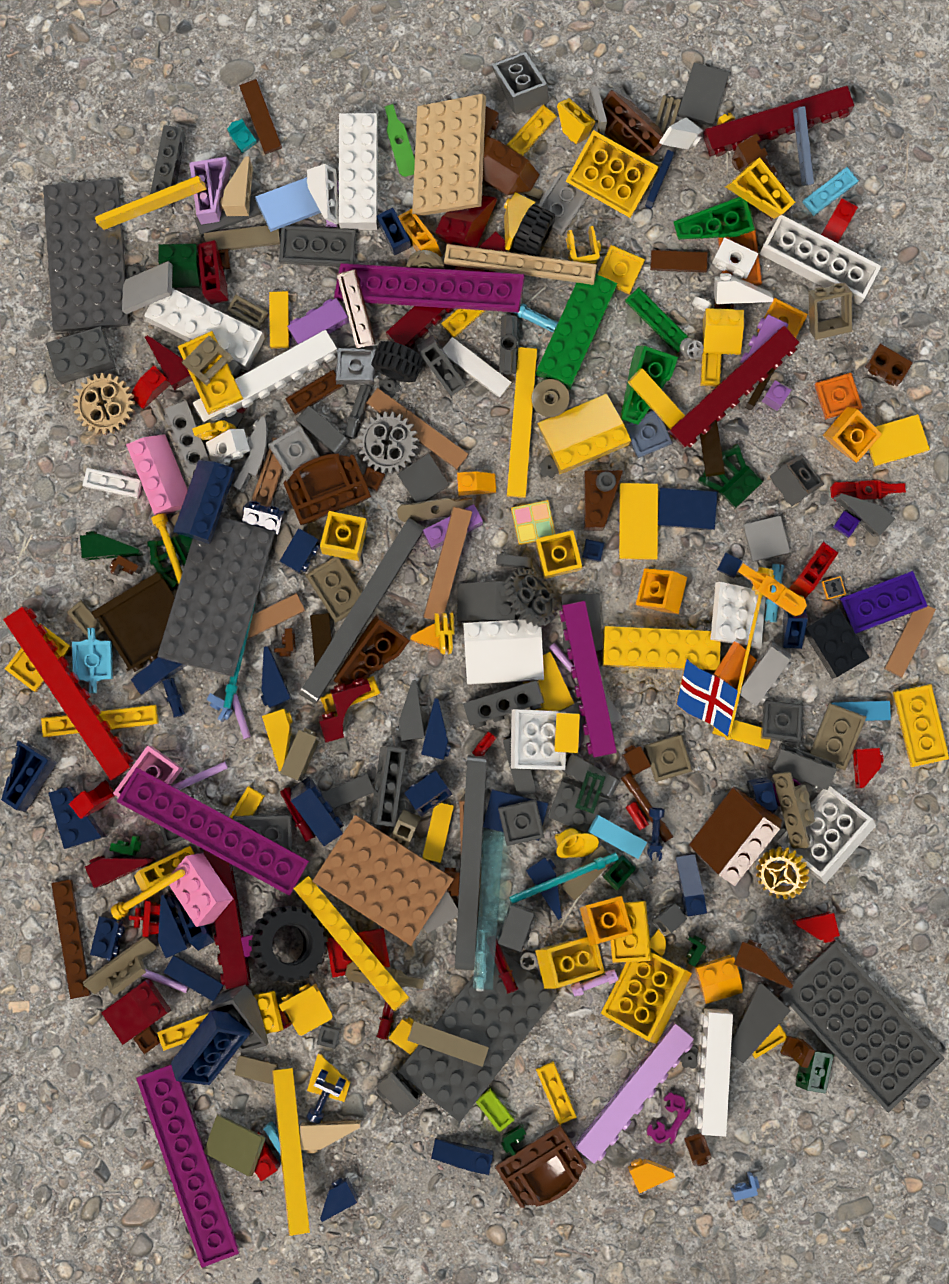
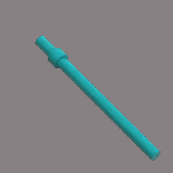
(231, 688)
(598, 863)

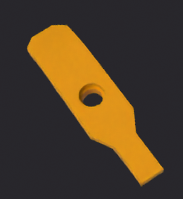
(782, 596)

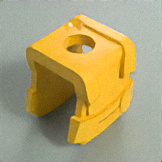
(595, 247)

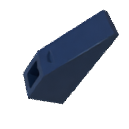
(170, 934)

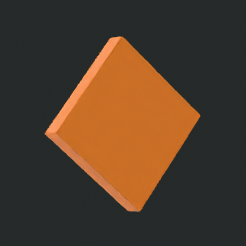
(837, 395)
(732, 663)

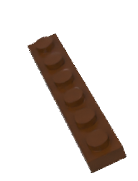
(70, 938)

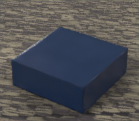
(593, 550)
(729, 565)

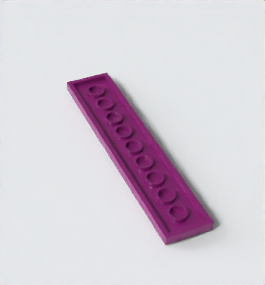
(437, 287)
(212, 831)
(188, 1166)

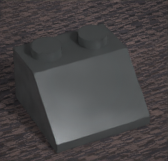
(796, 480)
(398, 1092)

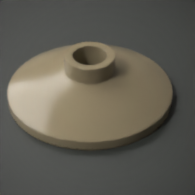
(543, 405)

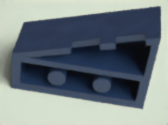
(27, 776)
(316, 811)

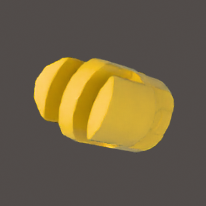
(445, 632)

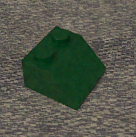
(185, 264)

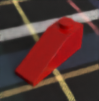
(813, 570)

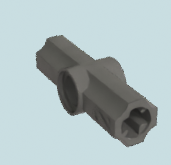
(508, 334)

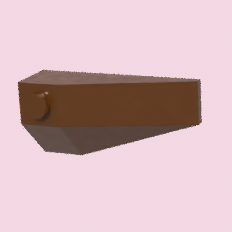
(373, 650)

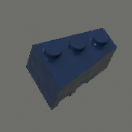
(72, 828)

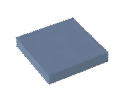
(648, 435)

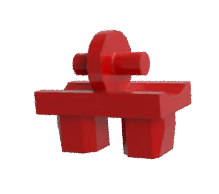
(150, 908)

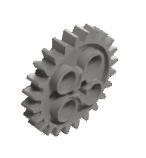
(371, 440)

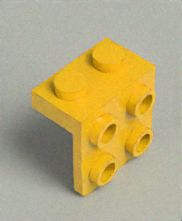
(306, 1009)

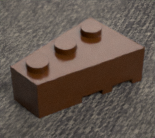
(597, 502)

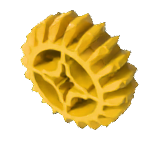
(768, 866)

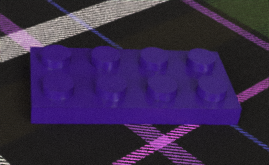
(883, 602)

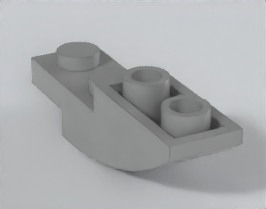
(258, 451)

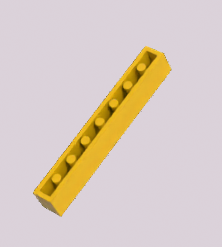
(352, 944)

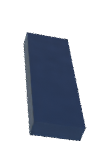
(659, 179)
(193, 978)

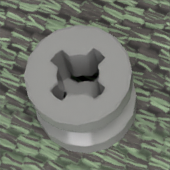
(695, 351)

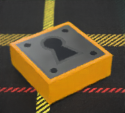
(833, 588)

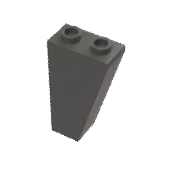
(757, 1022)

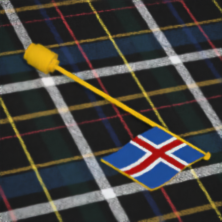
(711, 697)

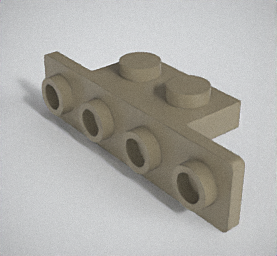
(795, 809)
(122, 969)

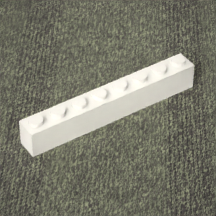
(275, 374)

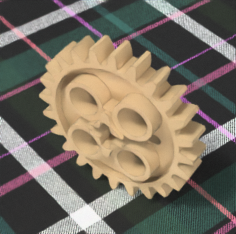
(88, 409)

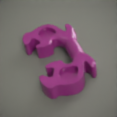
(659, 1133)

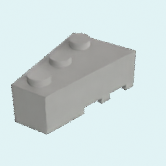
(765, 673)

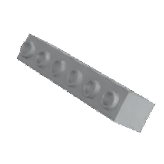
(183, 412)

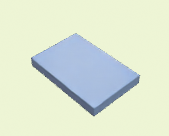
(287, 205)

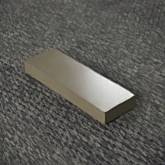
(578, 885)

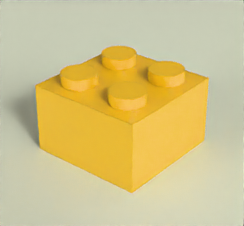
(343, 536)
(558, 554)

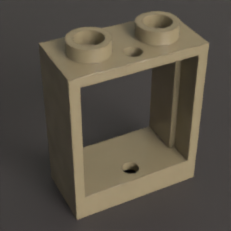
(833, 326)
(300, 754)

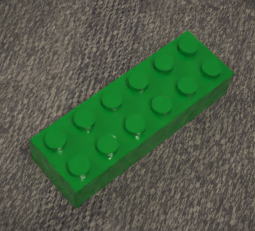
(576, 330)

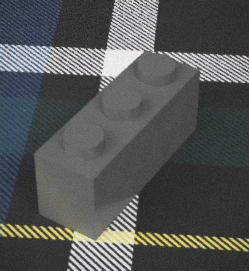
(804, 766)

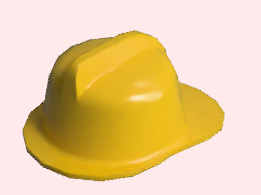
(575, 844)

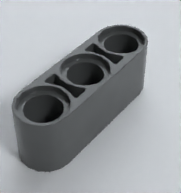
(322, 430)
(578, 768)

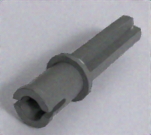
(357, 411)

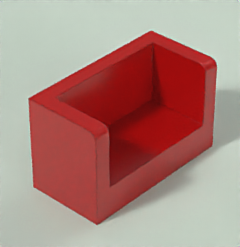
(92, 801)

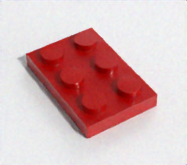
(375, 941)

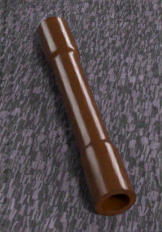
(634, 788)

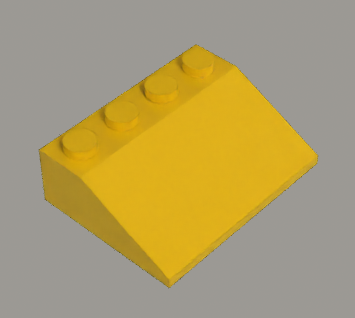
(612, 174)
(584, 433)
(646, 996)

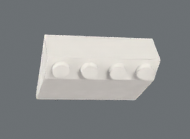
(503, 652)
(833, 835)

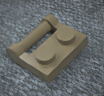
(203, 357)

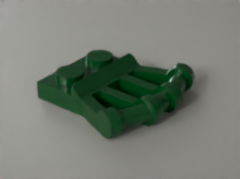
(740, 485)
(181, 547)

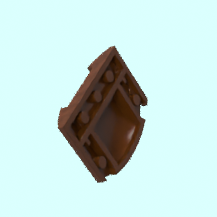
(325, 486)
(542, 1169)

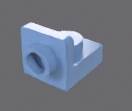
(217, 703)
(744, 1191)

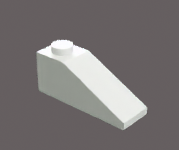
(682, 135)
(323, 188)
(732, 289)

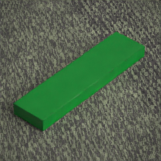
(656, 319)

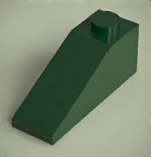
(99, 547)

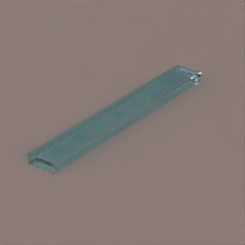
(488, 910)

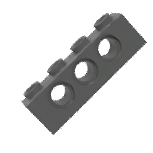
(168, 159)
(474, 707)
(387, 786)

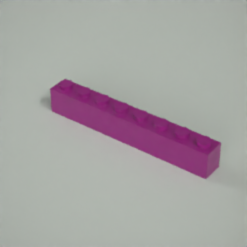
(588, 679)

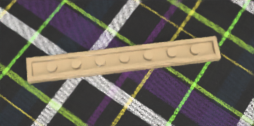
(520, 264)

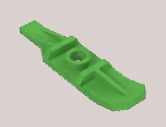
(402, 152)

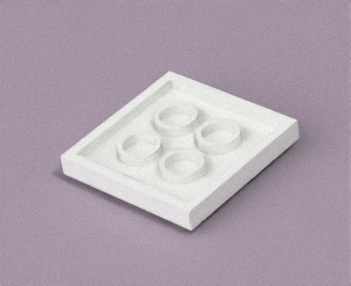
(734, 615)
(535, 740)

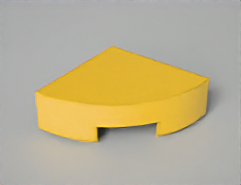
(725, 118)
(658, 942)

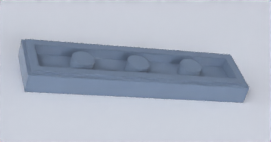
(803, 146)

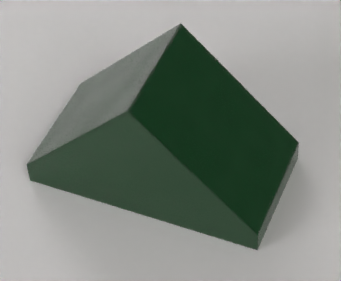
(618, 872)

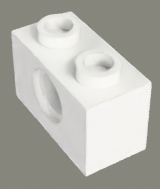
(731, 249)
(227, 446)

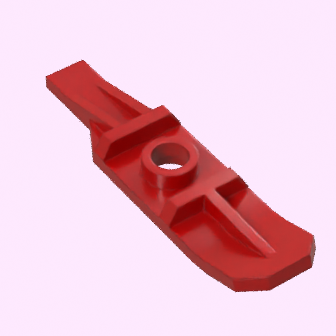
(857, 489)

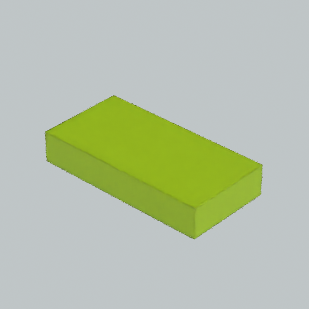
(494, 1110)

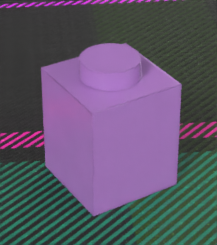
(776, 395)

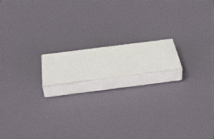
(112, 483)

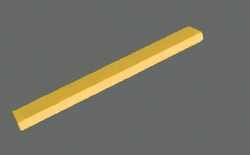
(521, 422)
(290, 1152)

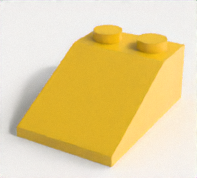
(569, 962)

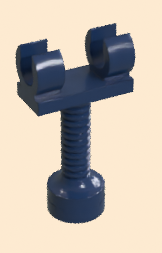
(654, 845)
(315, 1114)

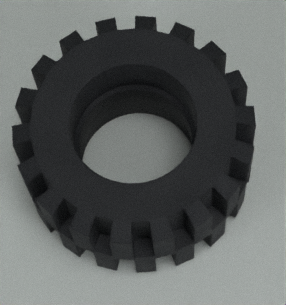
(534, 230)
(397, 361)

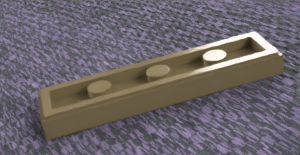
(244, 238)
(448, 1043)

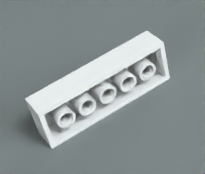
(358, 171)
(819, 258)
(192, 318)
(714, 1071)

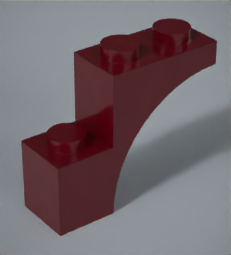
(343, 697)

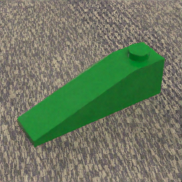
(723, 220)
(659, 367)

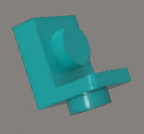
(241, 135)

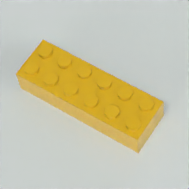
(659, 648)

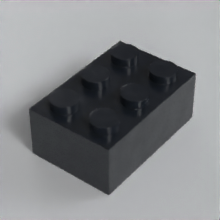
(836, 643)

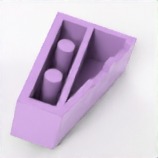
(215, 176)

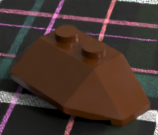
(630, 126)
(507, 169)

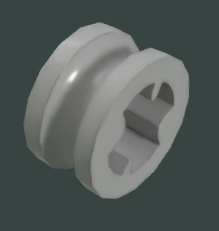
(530, 966)

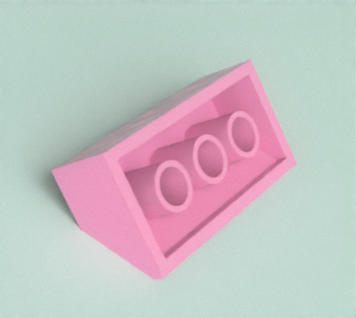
(158, 473)

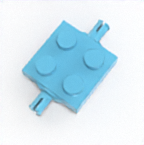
(92, 660)

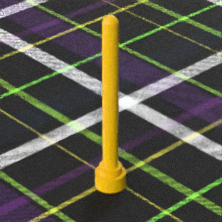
(160, 522)
(120, 909)

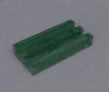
(595, 776)

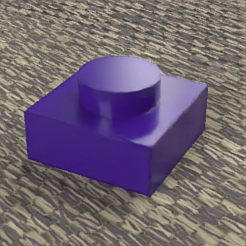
(846, 524)

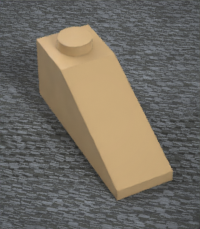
(238, 190)
(318, 1136)

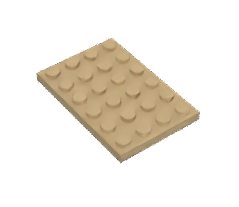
(449, 155)

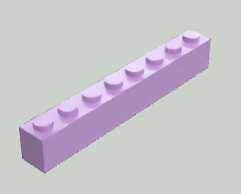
(634, 1092)

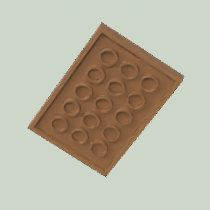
(383, 880)

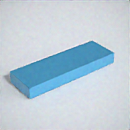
(871, 709)

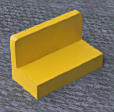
(567, 732)

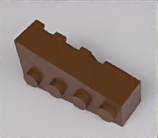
(749, 151)

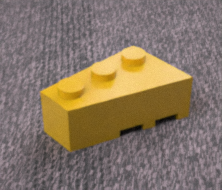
(761, 189)

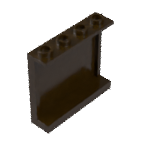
(138, 620)

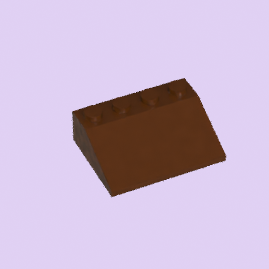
(735, 835)
(758, 961)

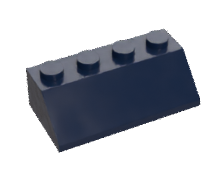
(204, 501)
(209, 1048)

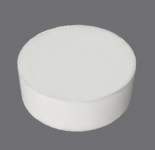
(701, 304)

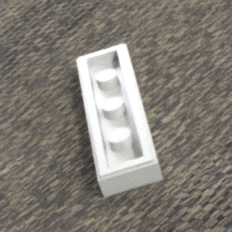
(476, 367)

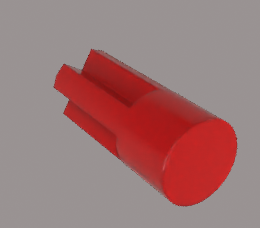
(484, 744)
(637, 815)

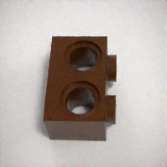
(890, 360)

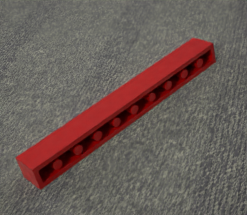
(68, 692)

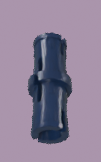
(173, 697)

